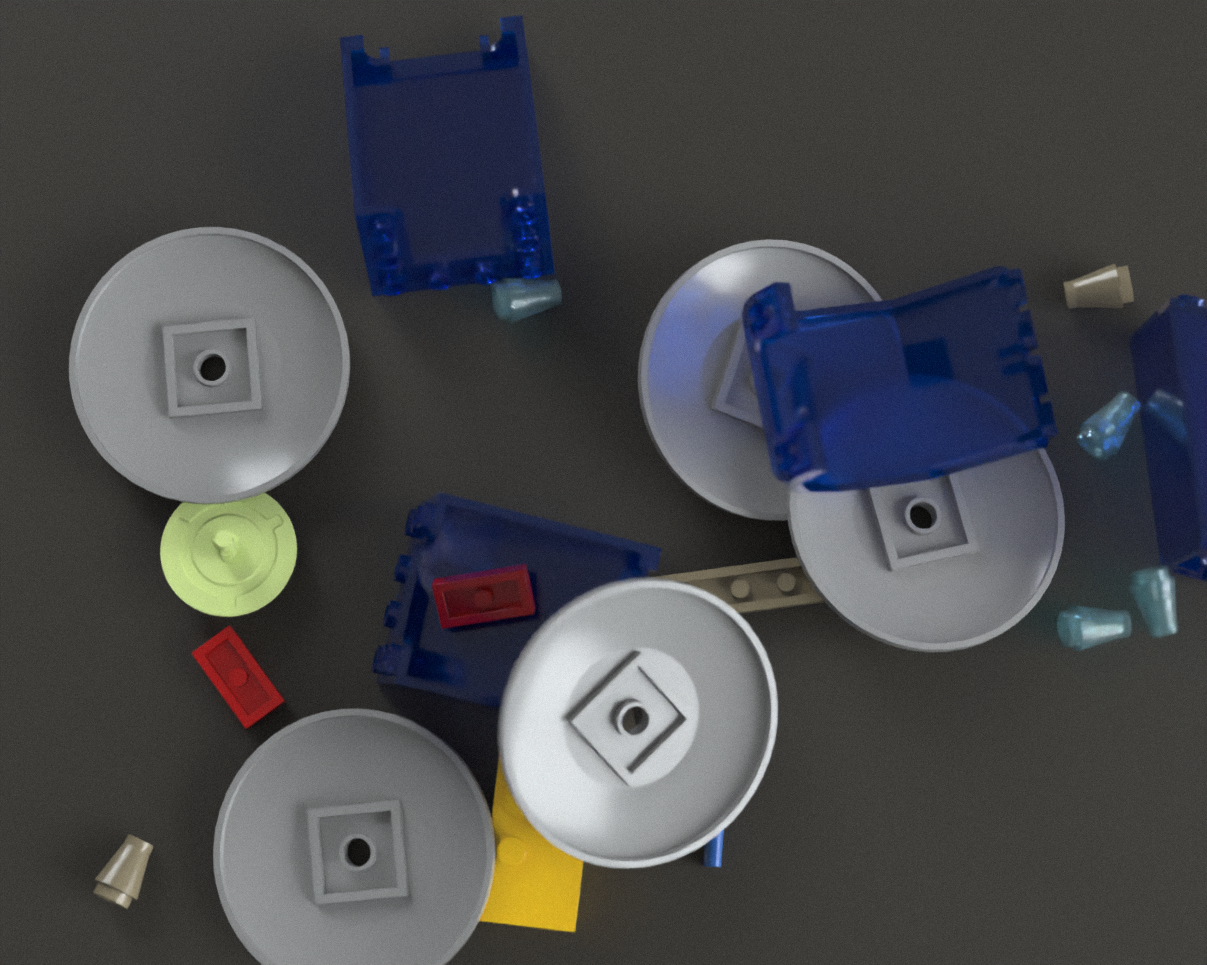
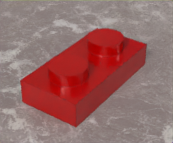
(483, 596)
(238, 677)

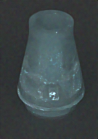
(524, 297)
(1107, 428)
(1156, 599)
(1089, 626)

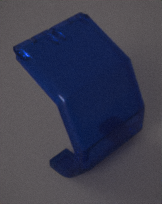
(897, 383)

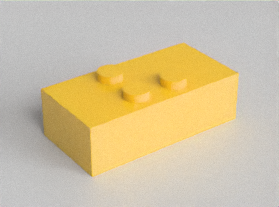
(532, 877)

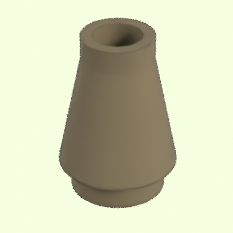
(1100, 289)
(124, 873)

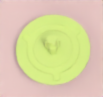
(229, 554)

